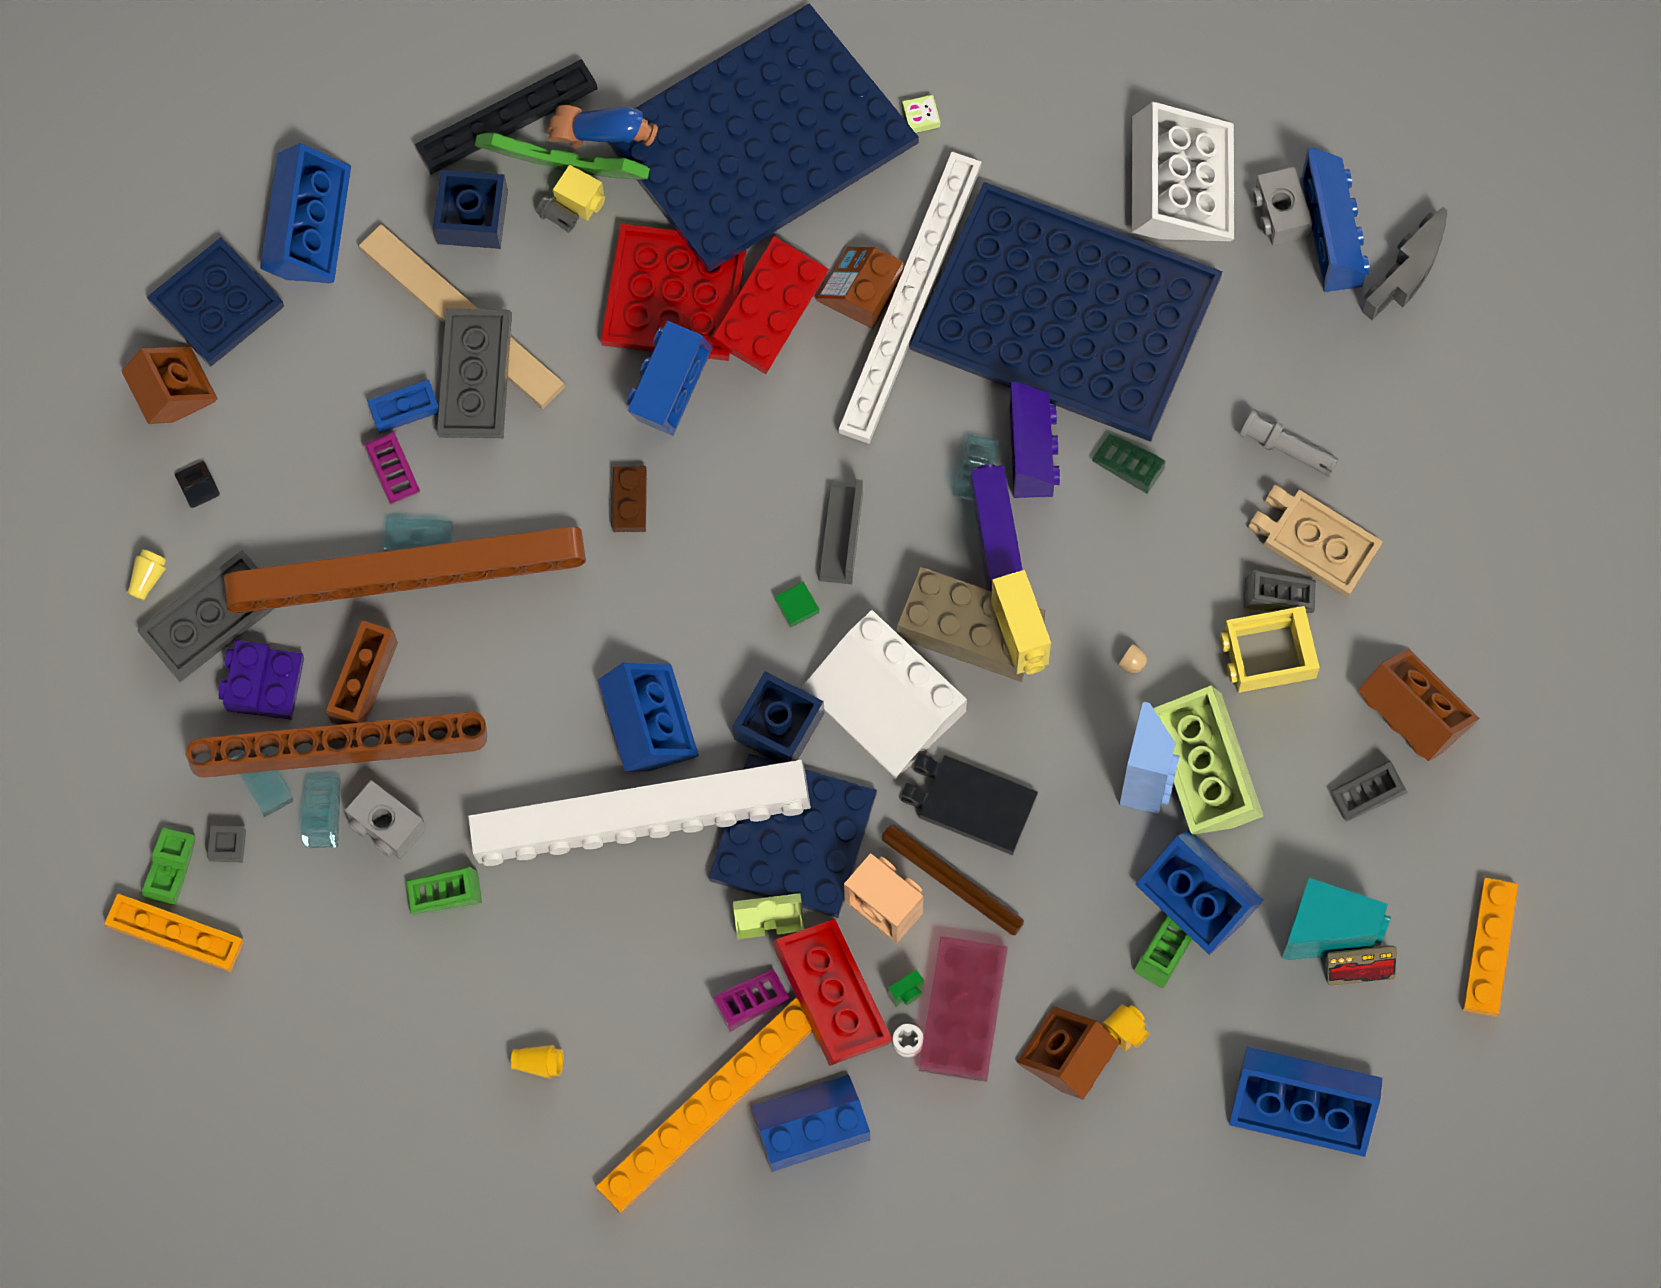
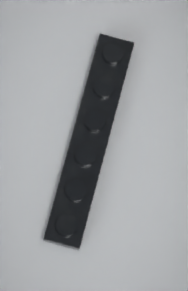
(506, 115)

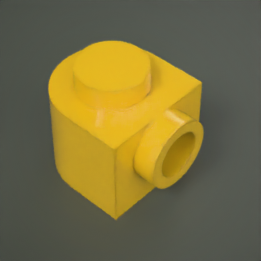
(1126, 1026)

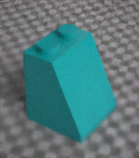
(1334, 921)

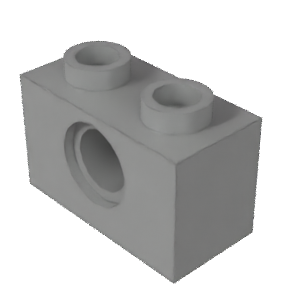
(1285, 189)
(376, 803)

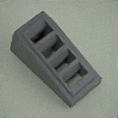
(1265, 602)
(1374, 802)

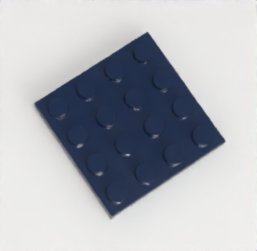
(799, 852)

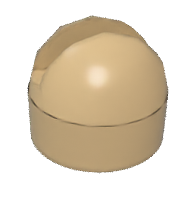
(1134, 660)

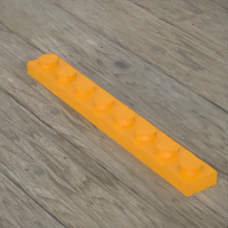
(705, 1107)

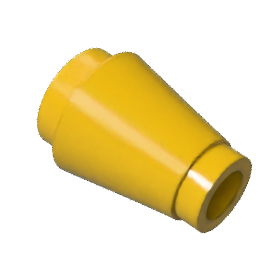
(539, 1061)

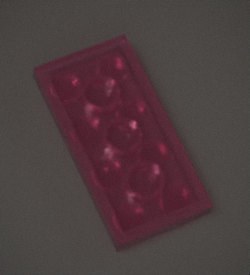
(963, 1009)

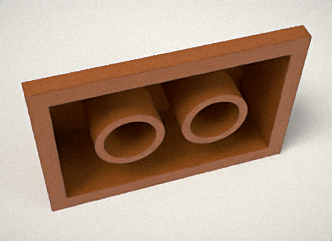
(1417, 704)

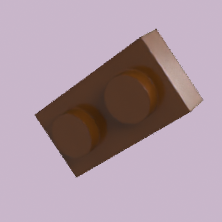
(629, 498)

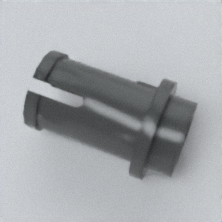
(557, 213)

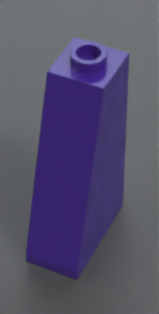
(995, 522)

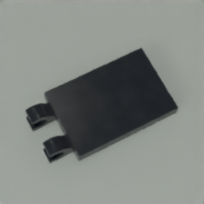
(971, 802)

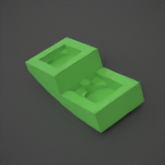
(169, 866)

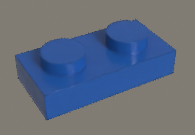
(403, 406)

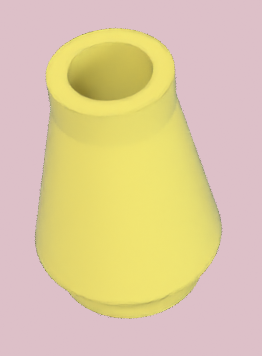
(145, 573)

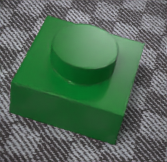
(906, 989)

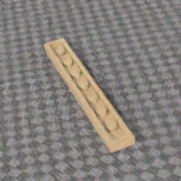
(438, 295)

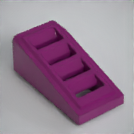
(381, 444)
(733, 1021)

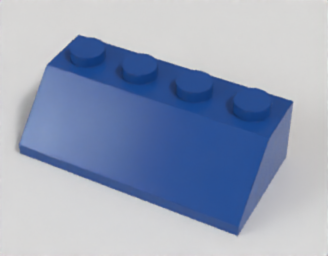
(305, 215)
(1333, 220)
(1306, 1101)

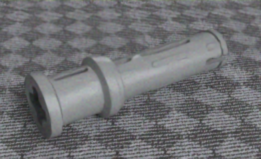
(1274, 436)

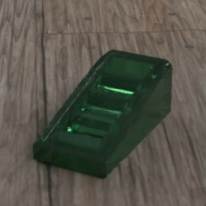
(1154, 462)

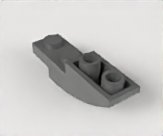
(1412, 265)

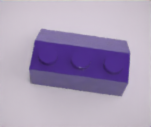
(1032, 442)

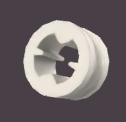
(907, 1030)

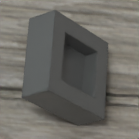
(226, 843)

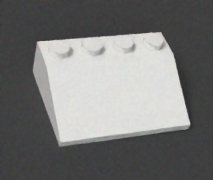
(1182, 175)
(885, 694)

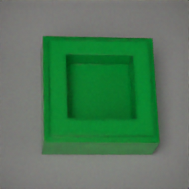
(796, 604)

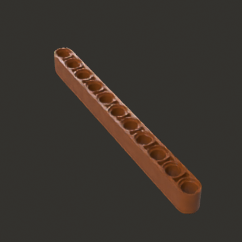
(404, 569)

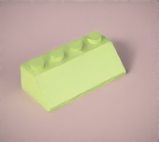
(1211, 766)

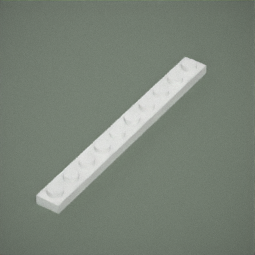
(910, 298)

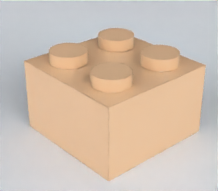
(884, 897)

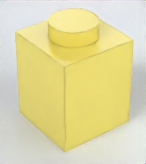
(579, 192)

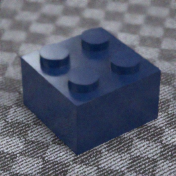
(470, 209)
(778, 719)

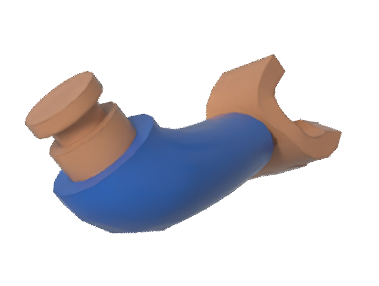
(602, 125)

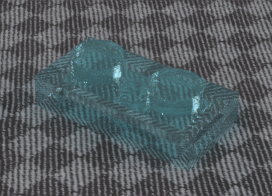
(413, 533)
(266, 789)

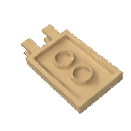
(1317, 539)

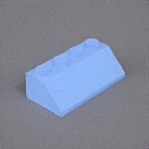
(1150, 764)

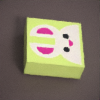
(921, 113)

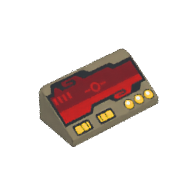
(1361, 965)

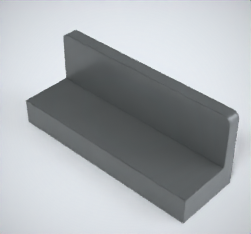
(841, 533)

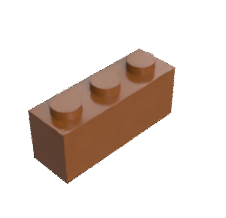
(362, 674)

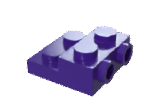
(261, 680)

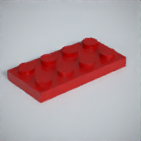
(769, 305)
(832, 992)

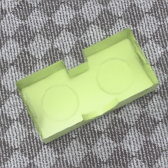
(767, 913)

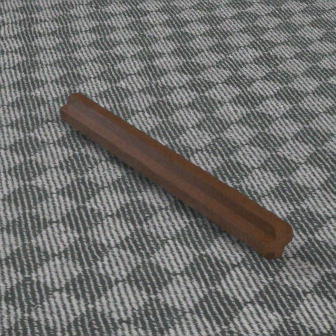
(952, 880)

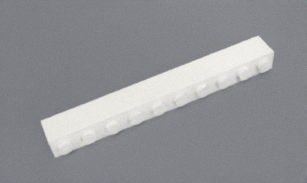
(639, 813)

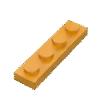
(174, 932)
(1490, 947)

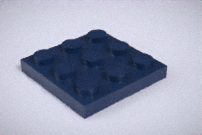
(215, 302)

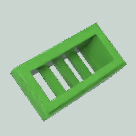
(471, 883)
(1154, 966)

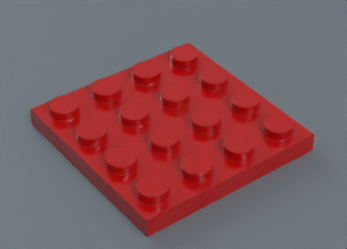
(664, 281)

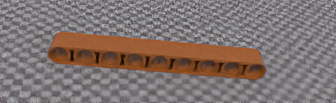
(322, 736)

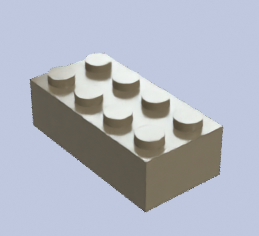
(956, 622)

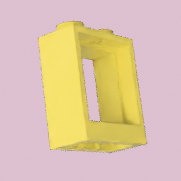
(1021, 622)
(1298, 622)

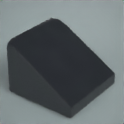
(197, 484)

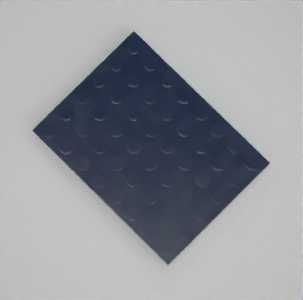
(764, 137)
(1067, 310)

